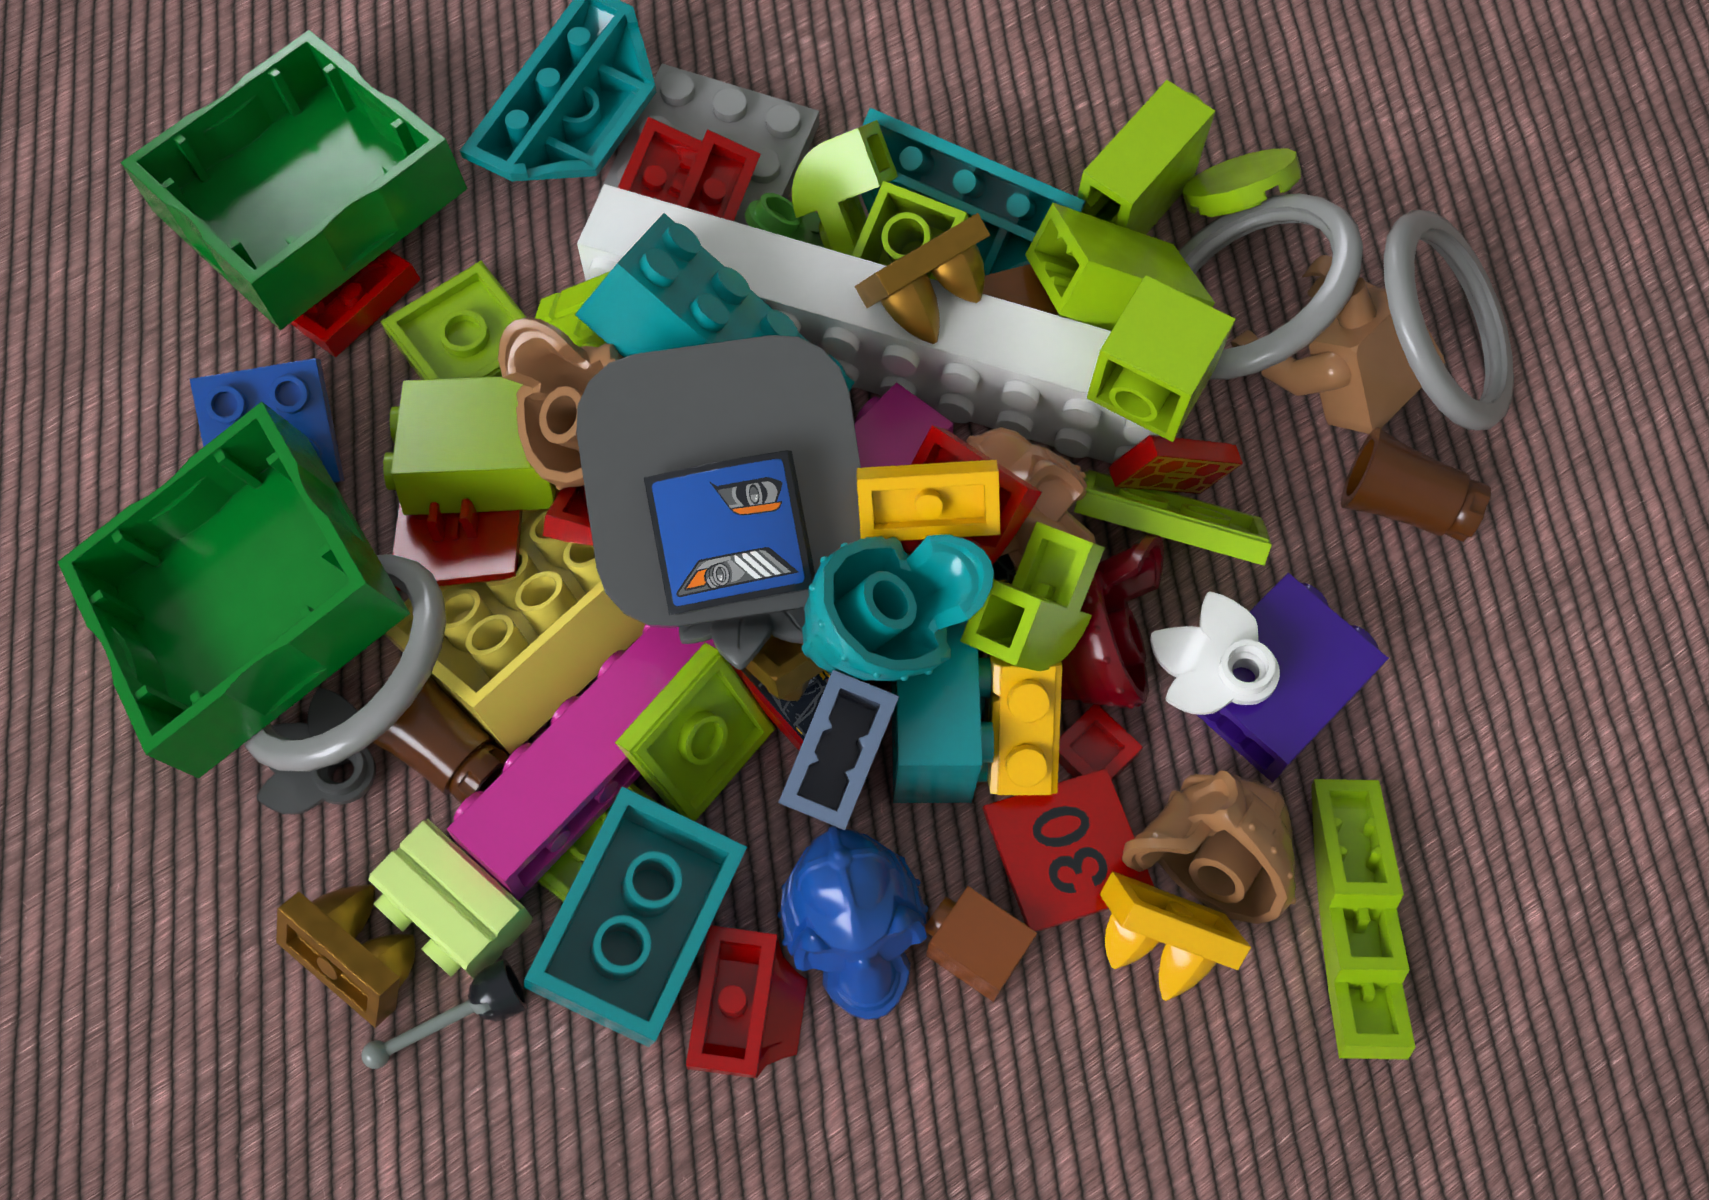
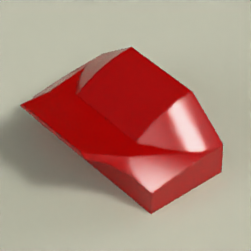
(745, 1004)

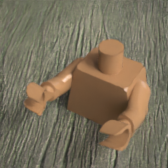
(1352, 362)

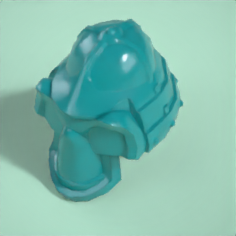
(889, 611)

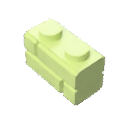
(449, 900)

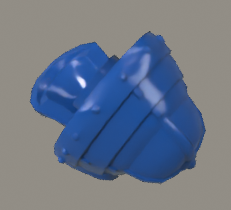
(852, 916)

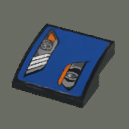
(730, 532)

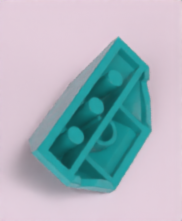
(569, 98)
(1004, 198)

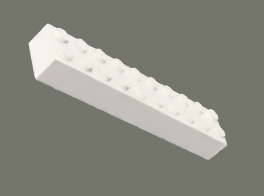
(991, 357)

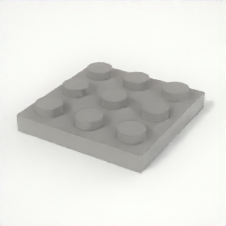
(755, 120)

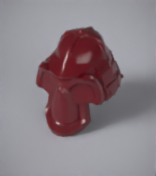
(1111, 654)

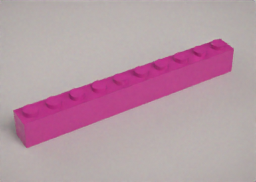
(574, 767)

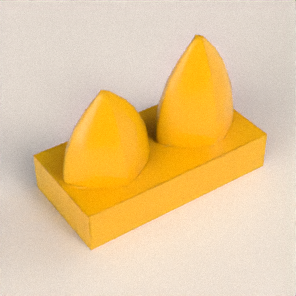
(929, 500)
(1191, 933)

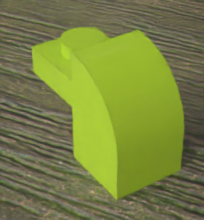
(835, 176)
(1040, 613)

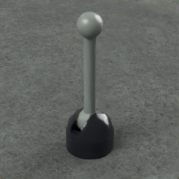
(492, 995)

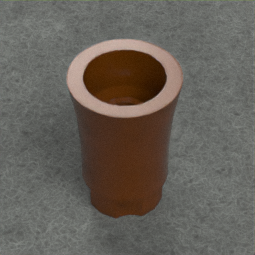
(1414, 489)
(444, 744)

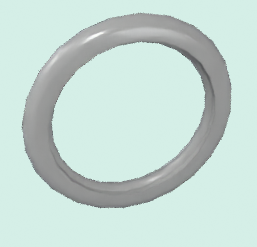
(1326, 303)
(1414, 336)
(389, 702)

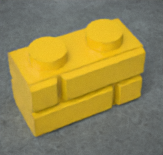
(1025, 728)

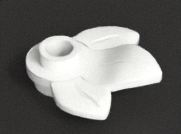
(1208, 654)

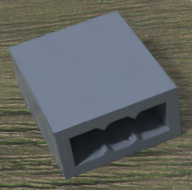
(838, 749)

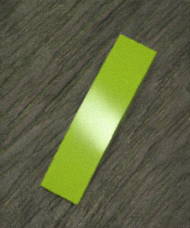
(1360, 920)

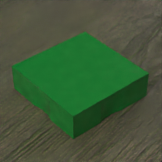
(296, 177)
(230, 592)

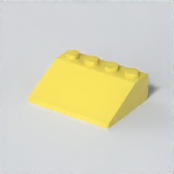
(528, 639)

